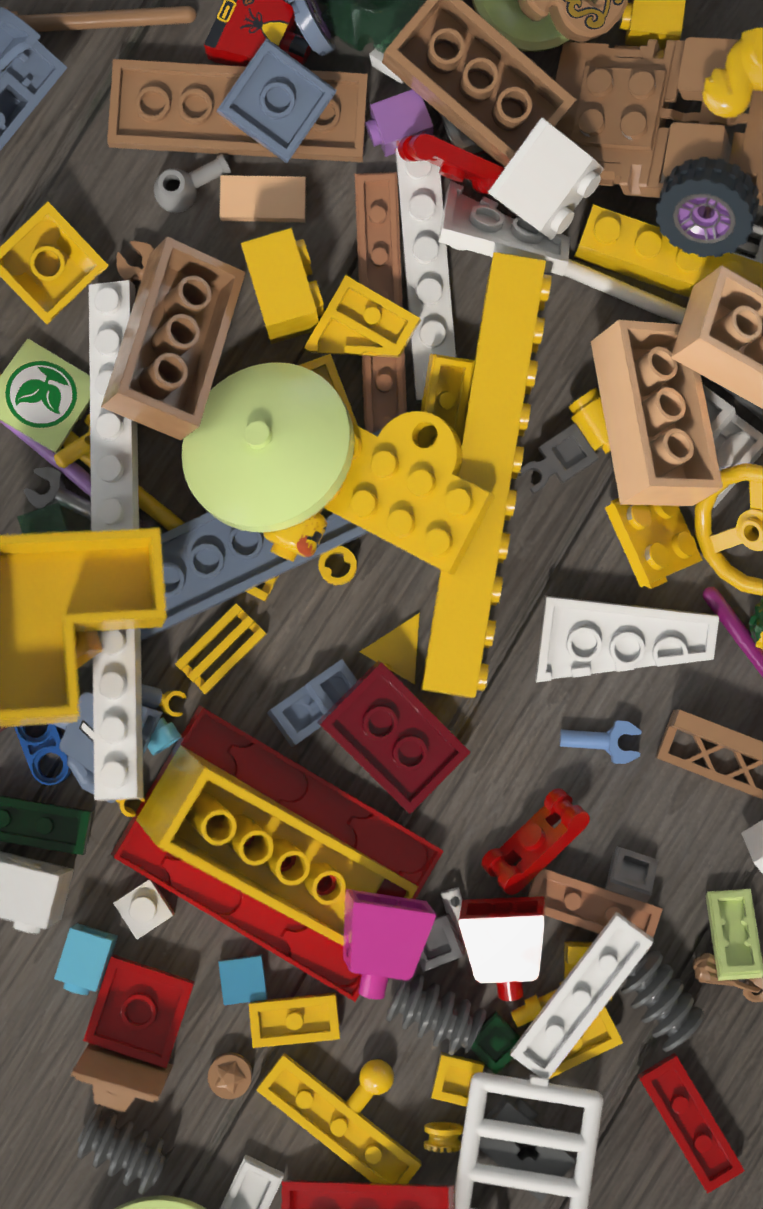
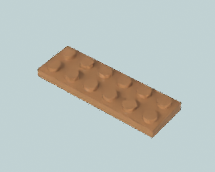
(177, 106)

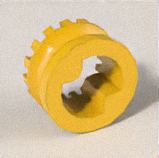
(326, 572)
(443, 1136)

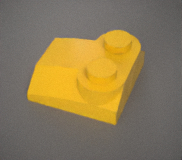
(48, 262)

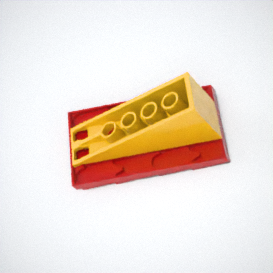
(268, 846)

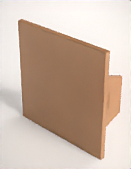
(119, 1078)

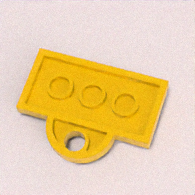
(412, 491)

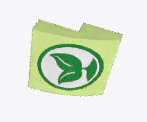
(43, 395)

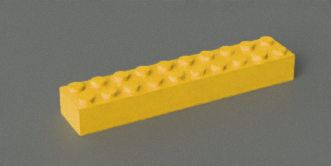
(489, 461)

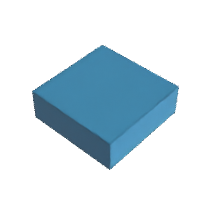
(243, 979)

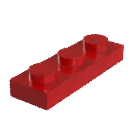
(691, 1123)

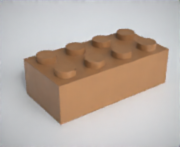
(475, 77)
(173, 339)

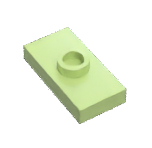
(734, 934)

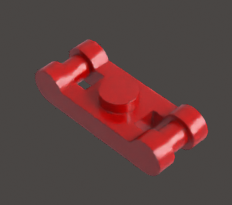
(452, 160)
(536, 842)

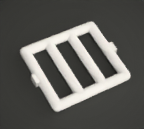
(538, 1089)

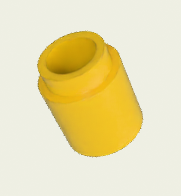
(590, 420)

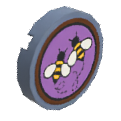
(312, 26)

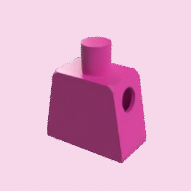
(384, 938)

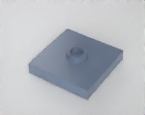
(276, 100)

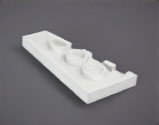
(606, 637)

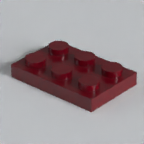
(393, 736)

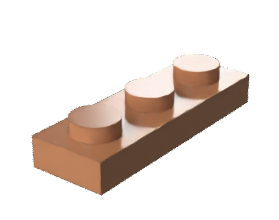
(589, 904)

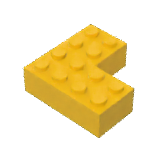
(64, 587)

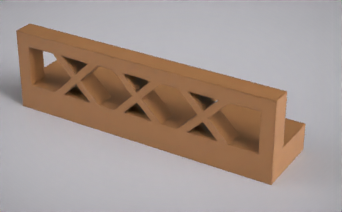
(722, 738)

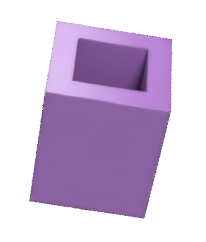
(396, 119)

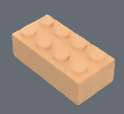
(725, 334)
(654, 417)

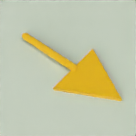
(397, 649)

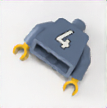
(79, 735)

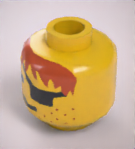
(298, 539)

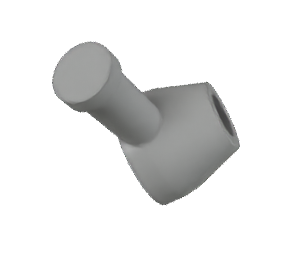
(186, 194)

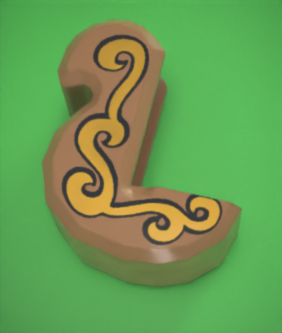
(576, 18)

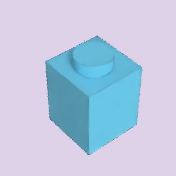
(85, 959)

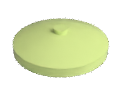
(269, 447)

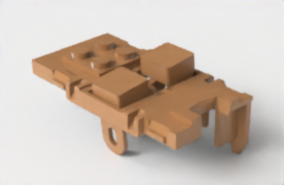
(625, 106)

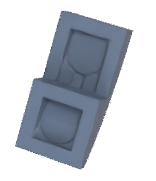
(299, 712)

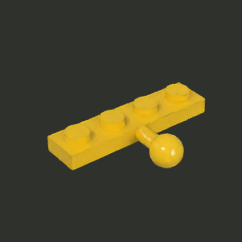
(340, 1122)

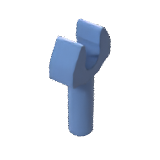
(603, 740)

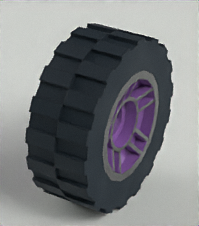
(685, 210)

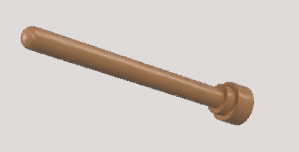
(109, 18)

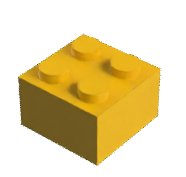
(280, 282)

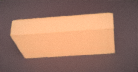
(262, 198)

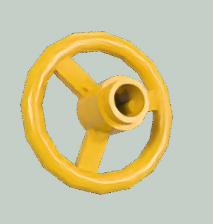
(747, 530)

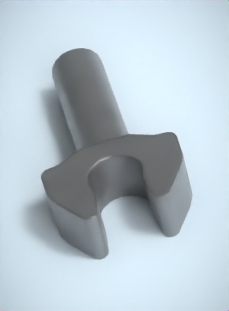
(58, 494)

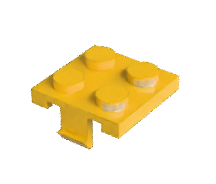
(653, 540)

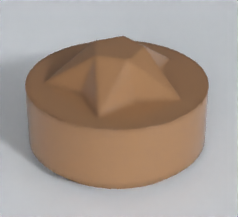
(230, 1075)

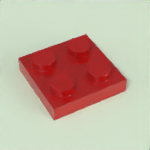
(139, 1011)

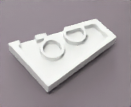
(486, 230)

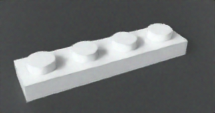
(581, 996)

